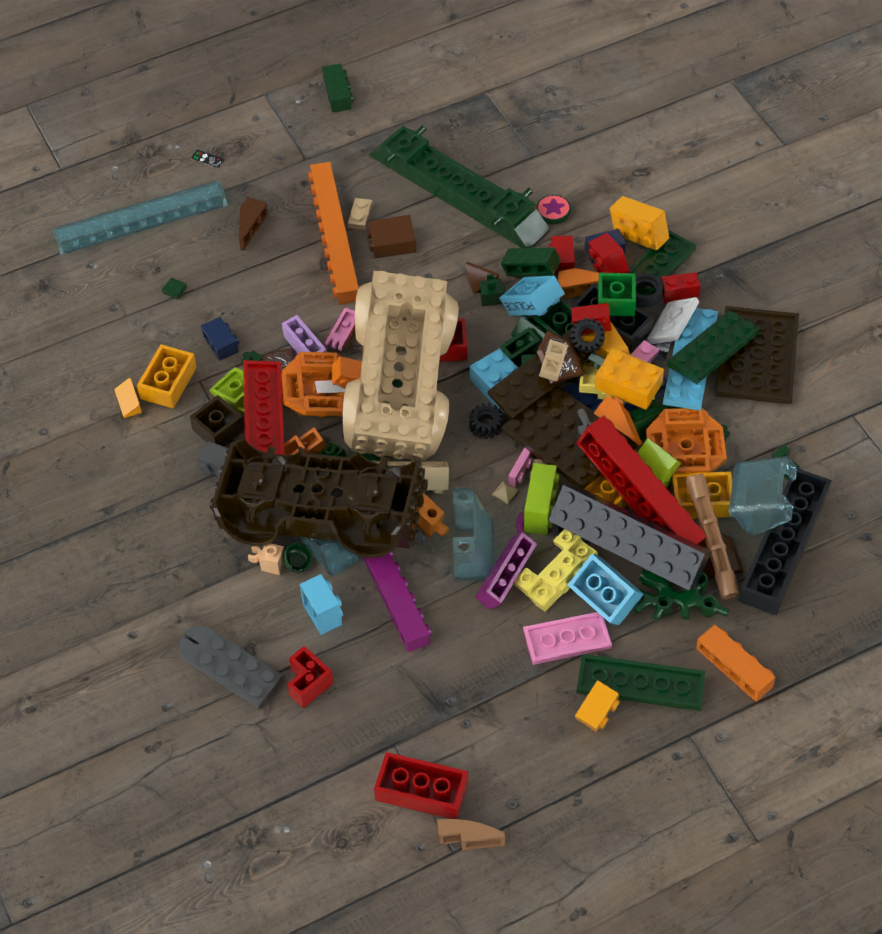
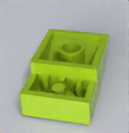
(231, 389)
(659, 460)

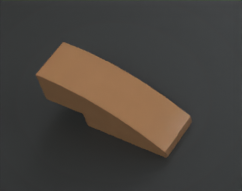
(469, 833)

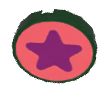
(554, 209)

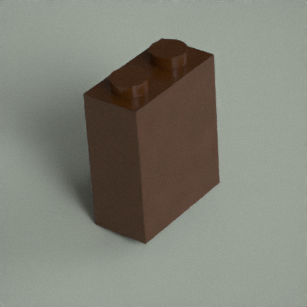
(391, 236)

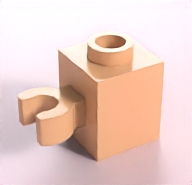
(269, 557)

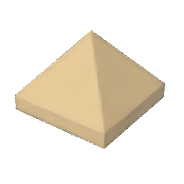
(505, 492)

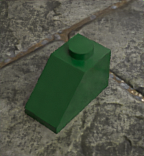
(520, 345)

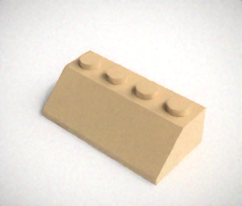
(435, 472)

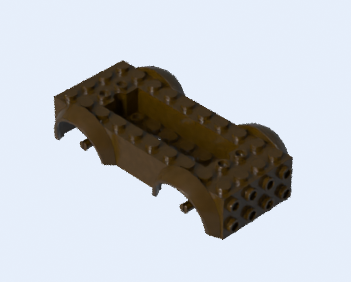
(369, 519)

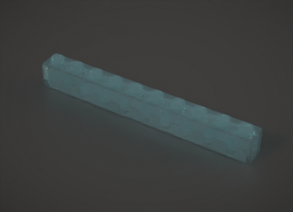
(139, 217)

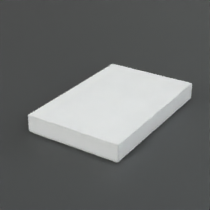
(672, 321)

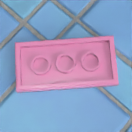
(567, 638)

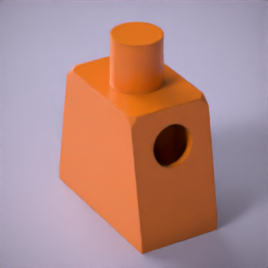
(432, 518)

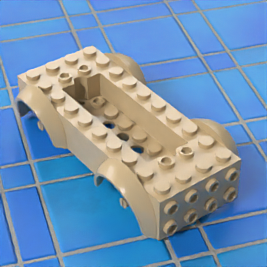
(422, 320)

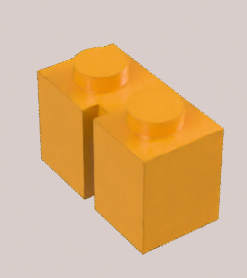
(597, 706)

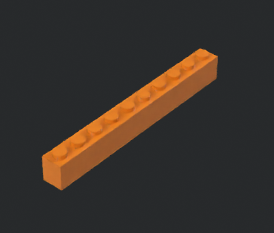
(334, 232)

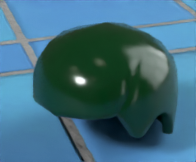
(297, 557)

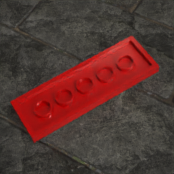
(263, 405)

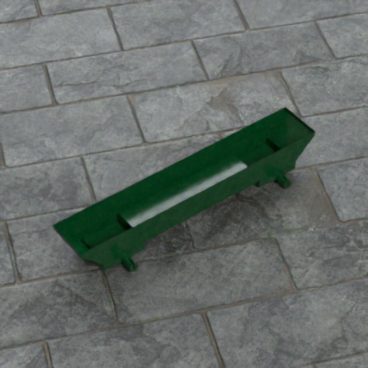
(500, 210)

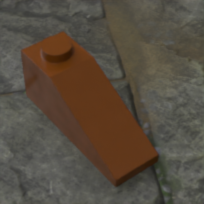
(251, 218)

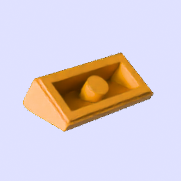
(128, 399)

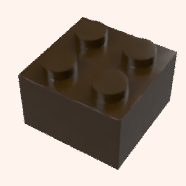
(217, 422)

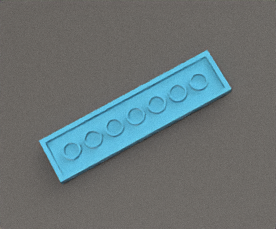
(680, 390)

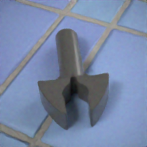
(585, 421)

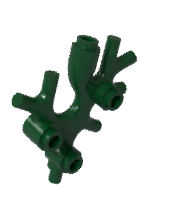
(685, 600)

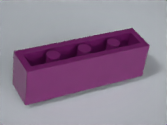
(505, 570)

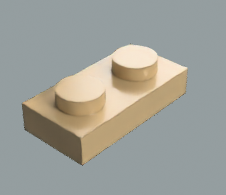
(360, 213)

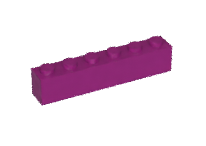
(398, 601)

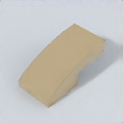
(553, 360)

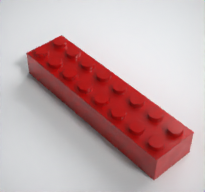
(635, 480)

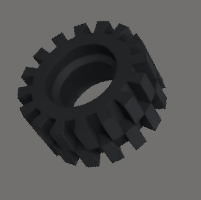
(587, 346)
(486, 429)

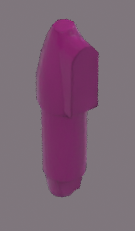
(520, 523)

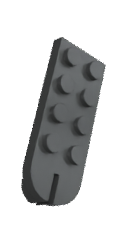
(228, 665)

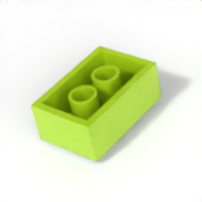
(541, 499)

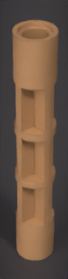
(724, 576)

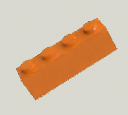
(735, 662)

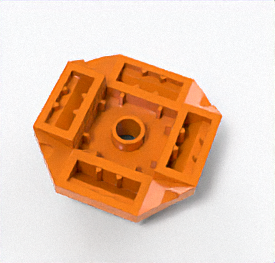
(300, 386)
(690, 438)

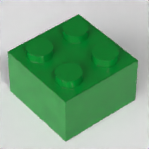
(618, 292)

